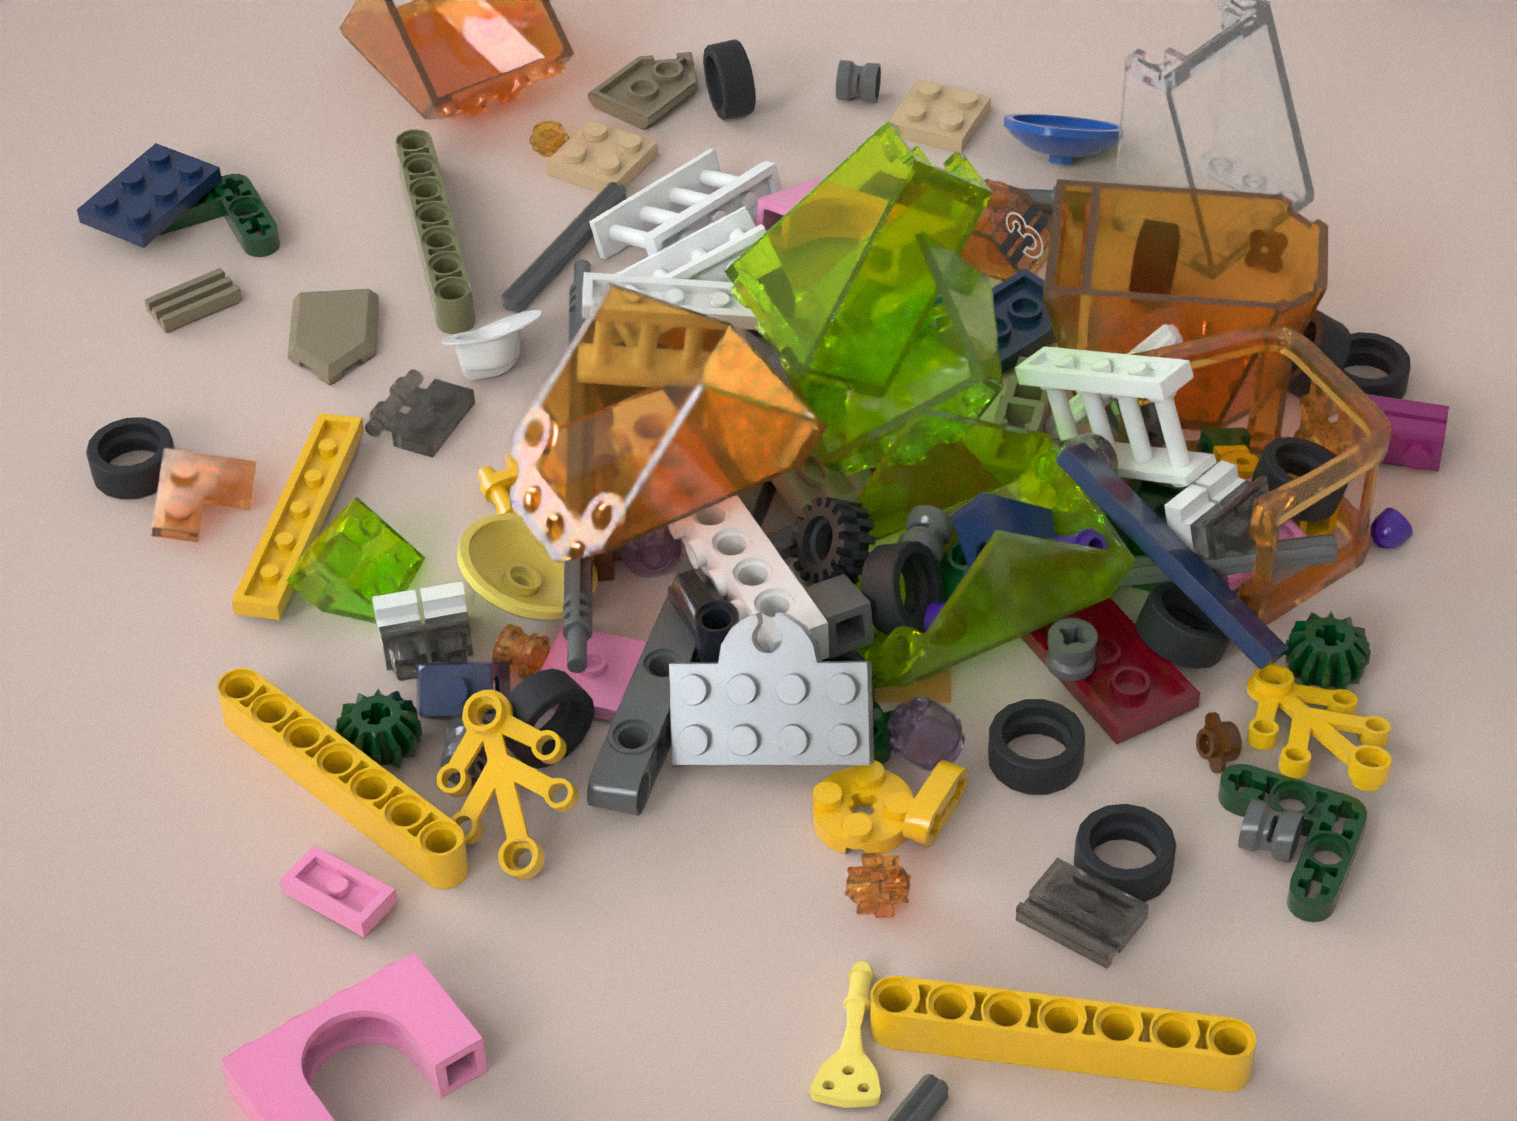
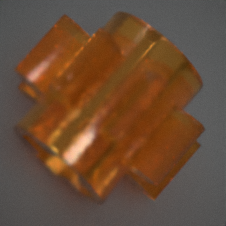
(878, 885)

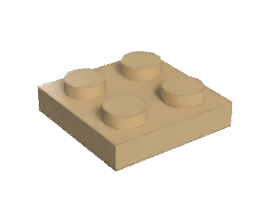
(940, 115)
(601, 156)

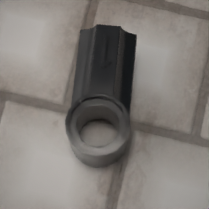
(703, 612)

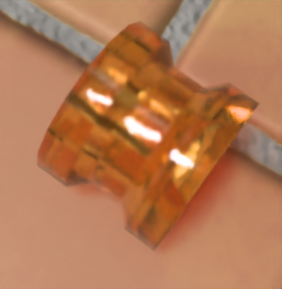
(524, 651)

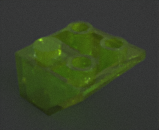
(353, 562)

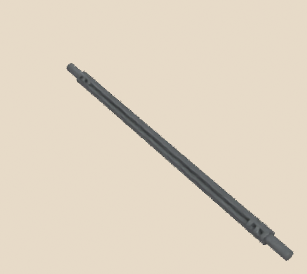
(577, 572)

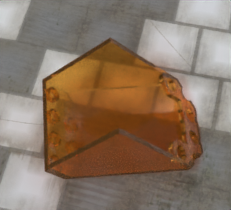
(458, 51)
(651, 425)

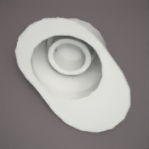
(491, 348)

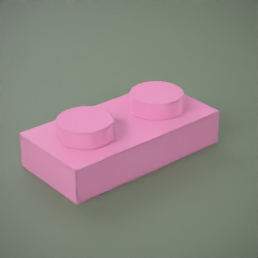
(339, 891)

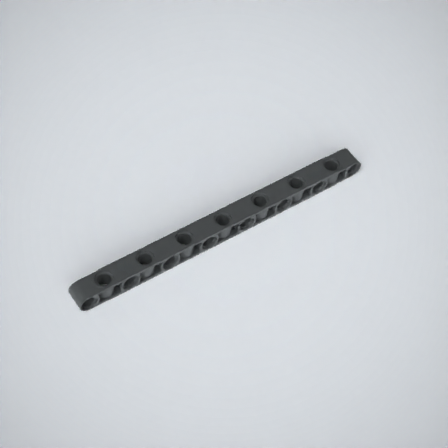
(642, 724)

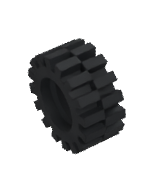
(832, 540)

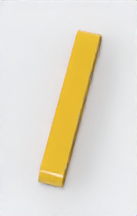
(344, 778)
(1063, 1033)

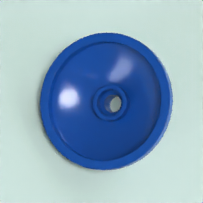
(1062, 135)

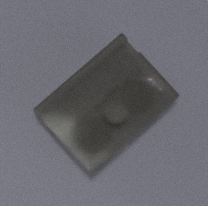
(1082, 912)

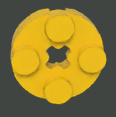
(855, 787)

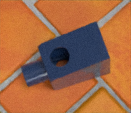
(988, 512)
(447, 686)

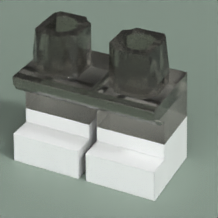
(1216, 512)
(407, 642)

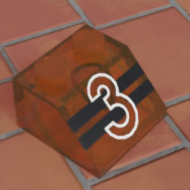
(1008, 234)

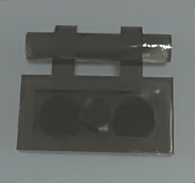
(432, 415)

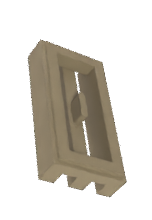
(193, 300)

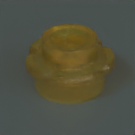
(548, 137)

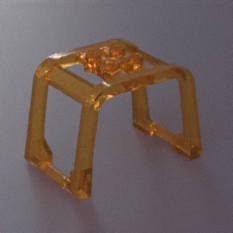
(1357, 439)

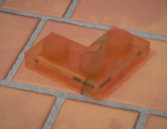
(196, 479)

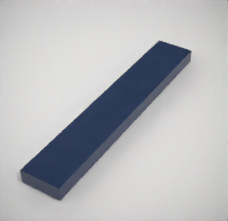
(1172, 555)

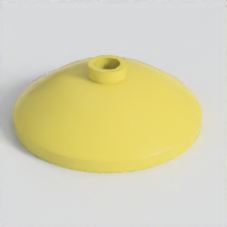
(513, 568)

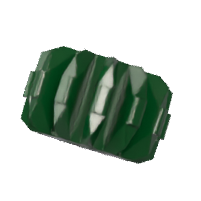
(1327, 651)
(381, 727)

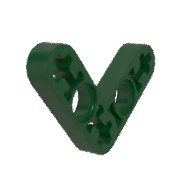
(221, 203)
(1321, 812)

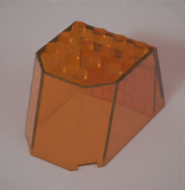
(1185, 258)

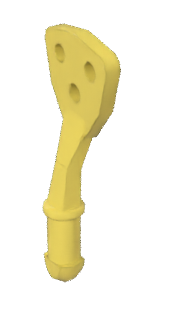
(850, 1055)

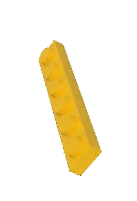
(298, 515)

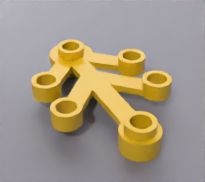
(1275, 688)
(501, 776)

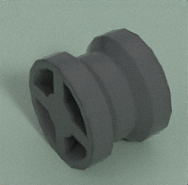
(1071, 649)

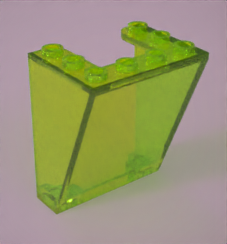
(843, 271)

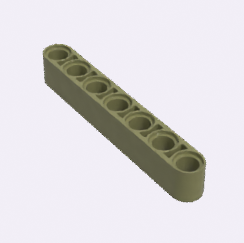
(435, 232)

